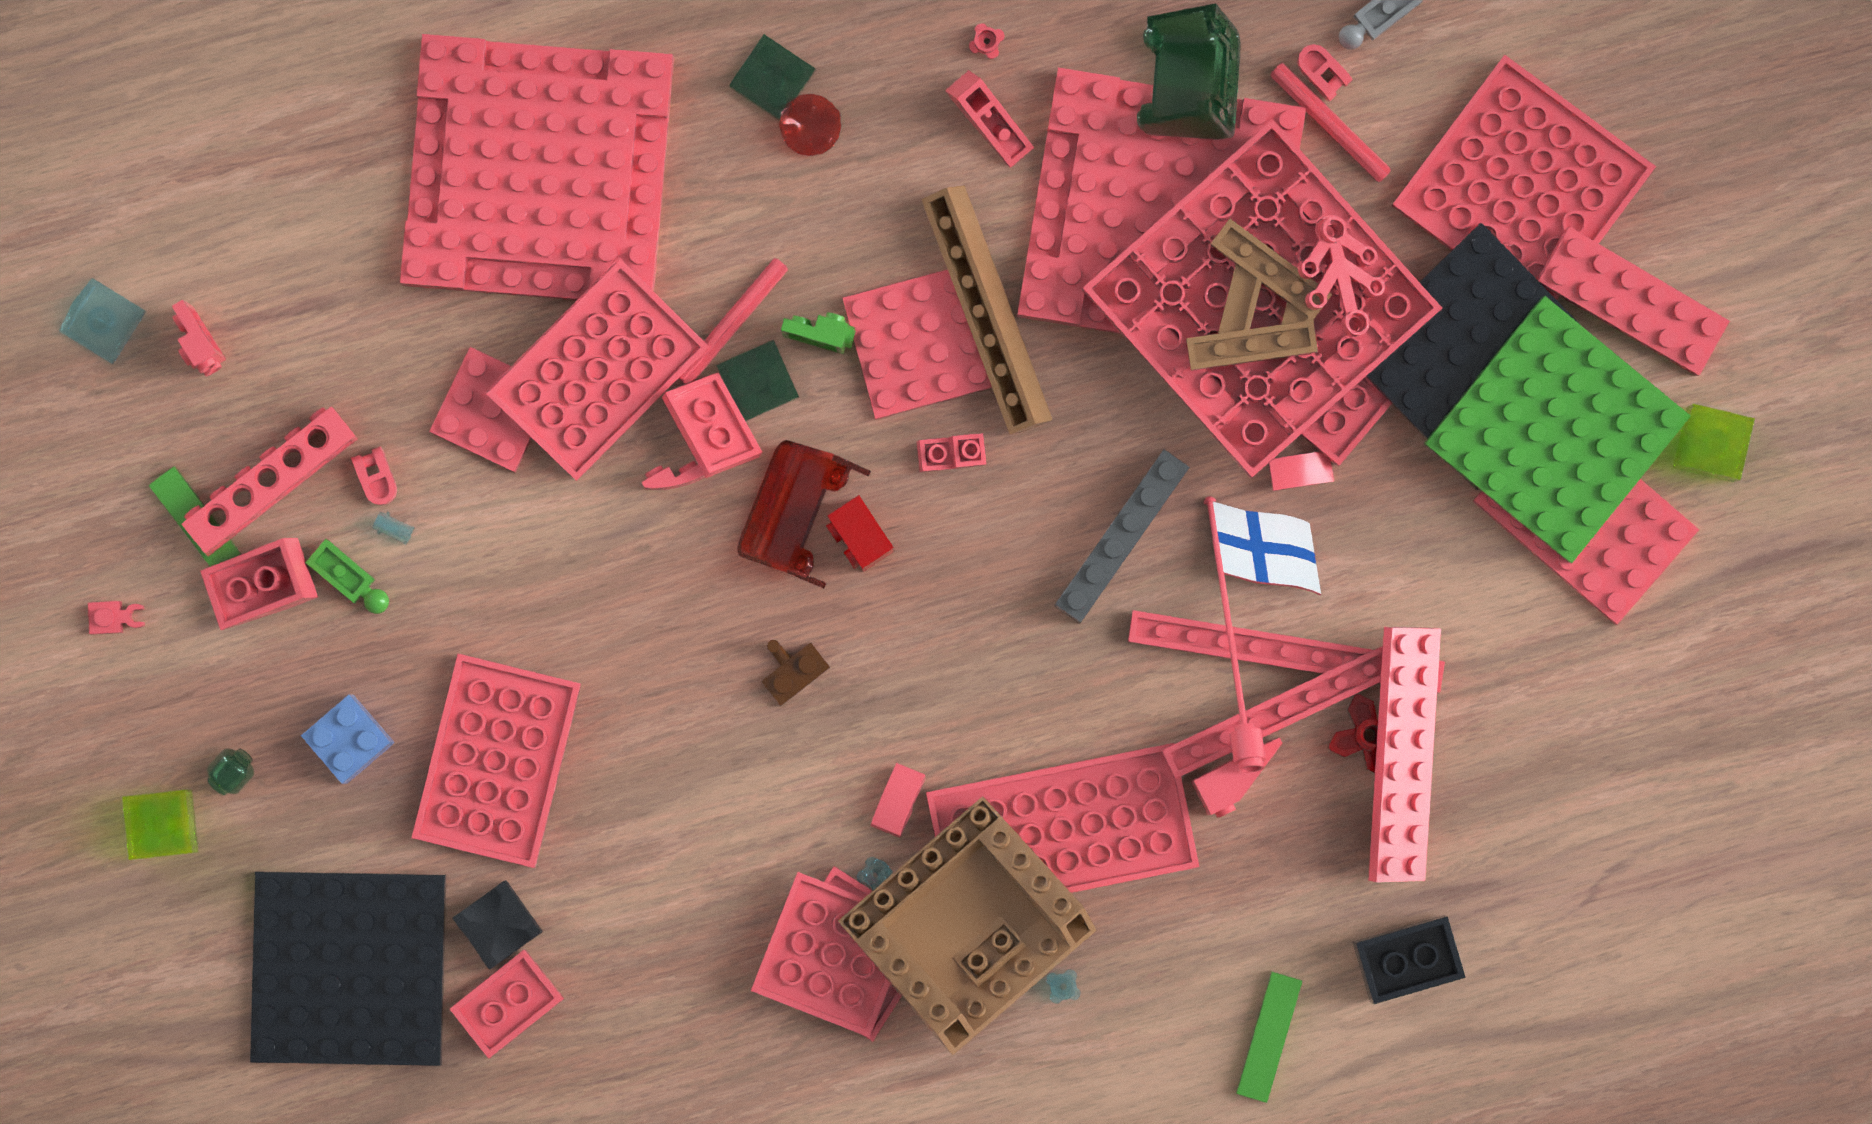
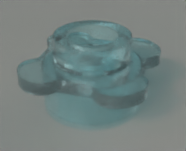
(872, 866)
(1055, 981)

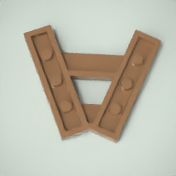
(1235, 340)

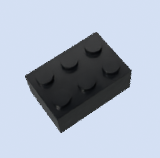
(1409, 959)

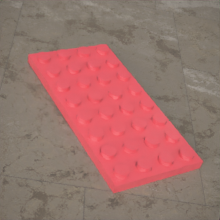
(1090, 818)

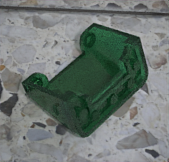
(1193, 74)

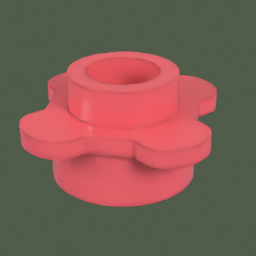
(983, 32)

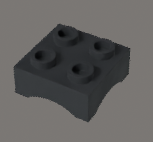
(497, 924)

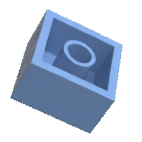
(347, 739)

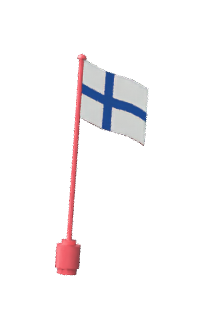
(1262, 551)

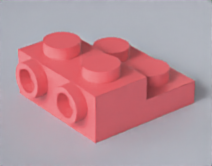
(197, 345)

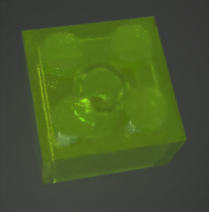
(1714, 443)
(160, 824)

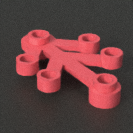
(1341, 271)

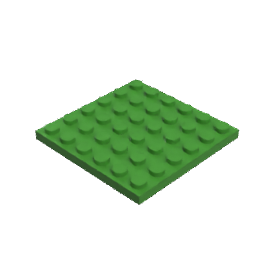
(1557, 429)

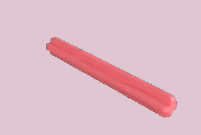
(1330, 122)
(736, 317)

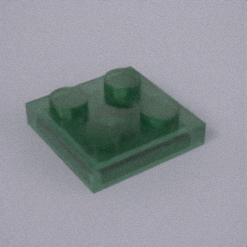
(772, 77)
(758, 380)

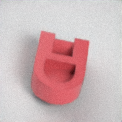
(1314, 62)
(380, 487)

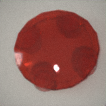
(810, 124)

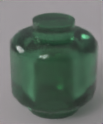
(230, 771)

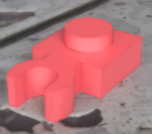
(109, 617)

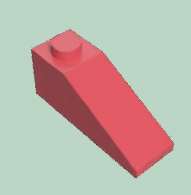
(989, 118)

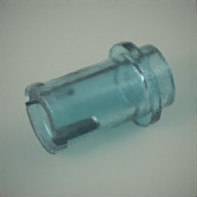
(393, 527)

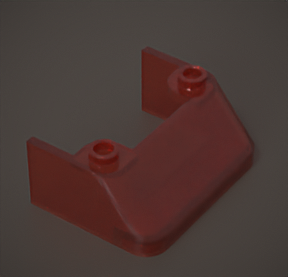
(788, 507)

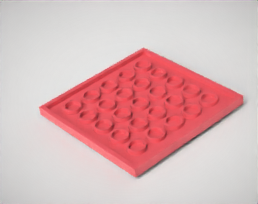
(1523, 170)

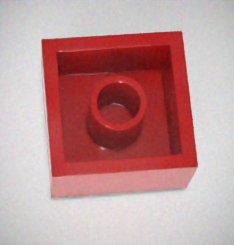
(860, 534)

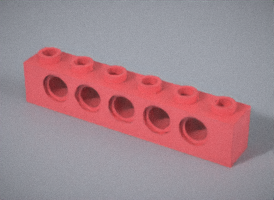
(263, 498)

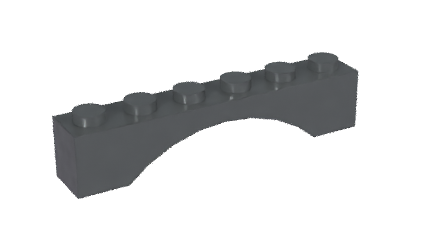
(1121, 536)

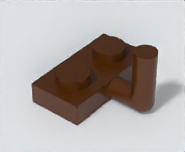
(794, 672)

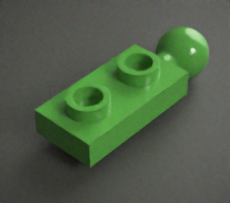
(347, 577)

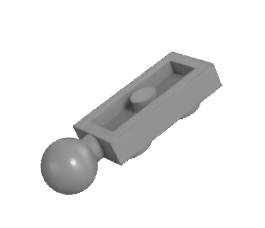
(1374, 20)

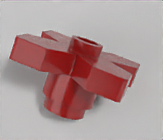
(1352, 740)

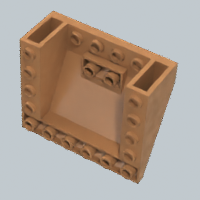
(968, 925)

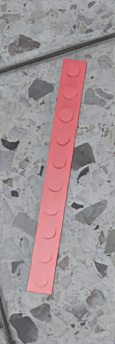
(1250, 644)

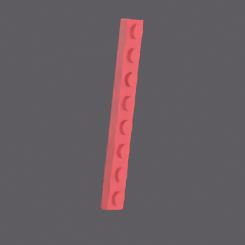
(1277, 712)

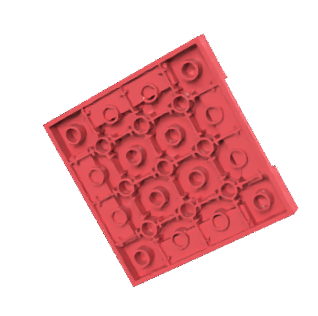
(534, 166)
(1111, 183)
(1178, 284)

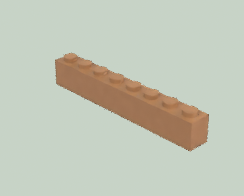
(987, 309)

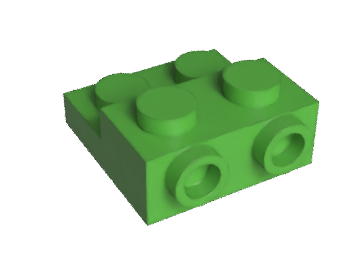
(829, 332)

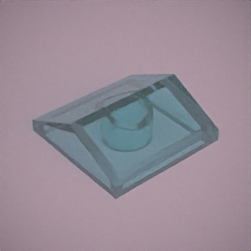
(101, 320)

